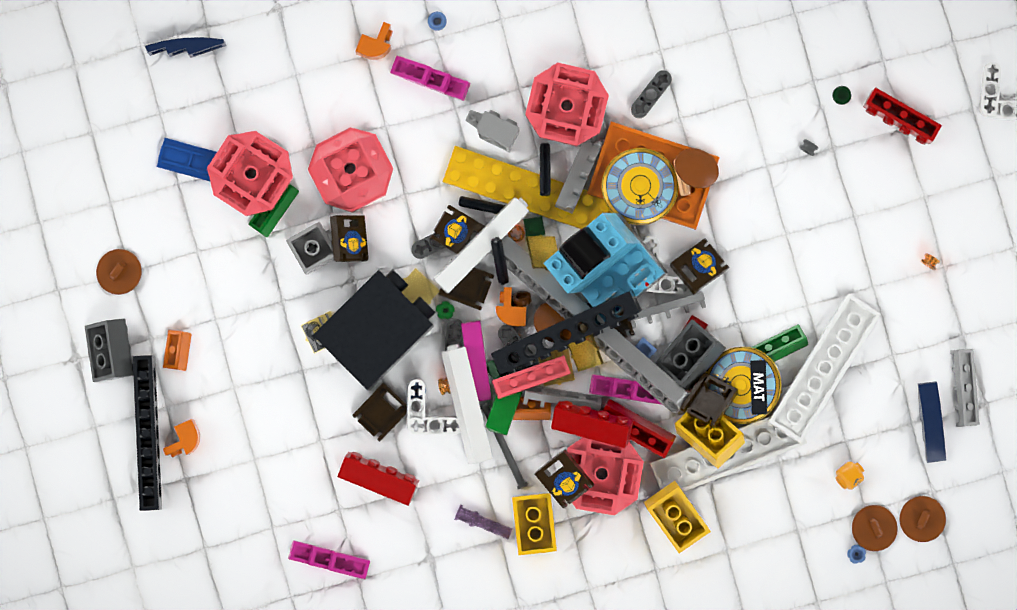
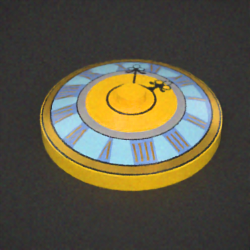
(640, 186)
(734, 369)

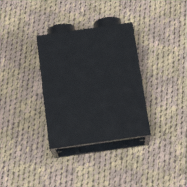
(375, 328)

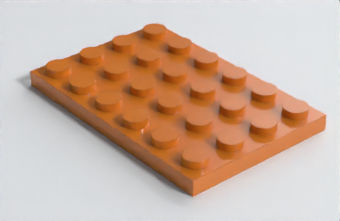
(621, 138)

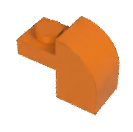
(375, 48)
(510, 315)
(189, 439)

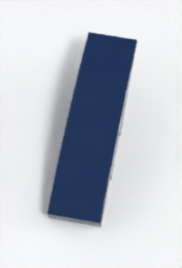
(193, 46)
(931, 421)

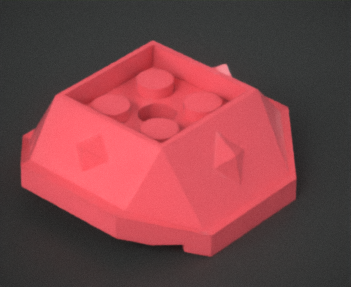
(573, 85)
(230, 168)
(362, 186)
(622, 479)

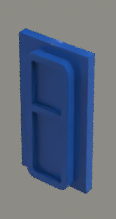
(185, 159)

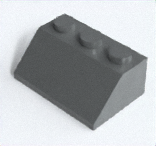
(109, 350)
(690, 355)

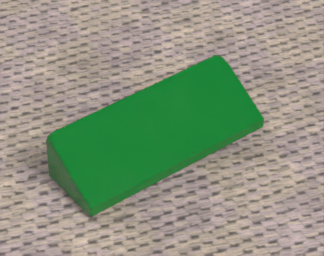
(266, 221)
(783, 343)
(503, 413)

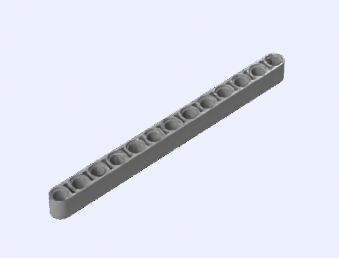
(609, 342)

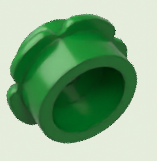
(445, 305)

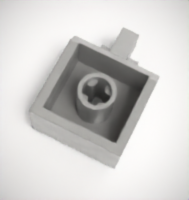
(494, 129)
(301, 244)

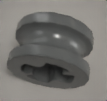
(808, 147)

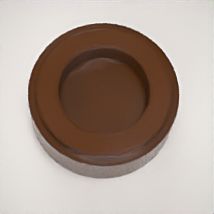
(521, 298)

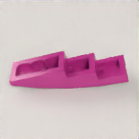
(430, 78)
(477, 358)
(620, 389)
(329, 559)

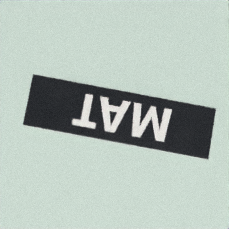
(758, 387)

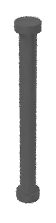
(506, 451)

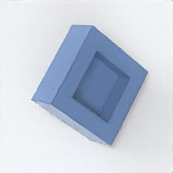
(645, 347)

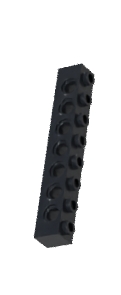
(503, 358)
(147, 433)

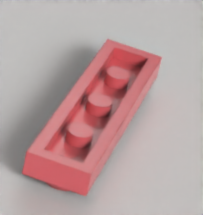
(531, 377)

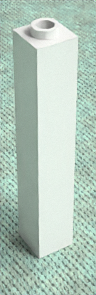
(481, 244)
(466, 404)

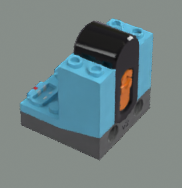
(605, 261)

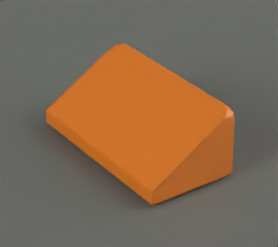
(177, 350)
(532, 410)

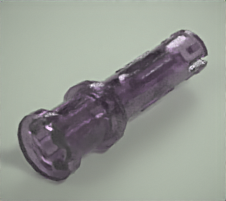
(474, 519)

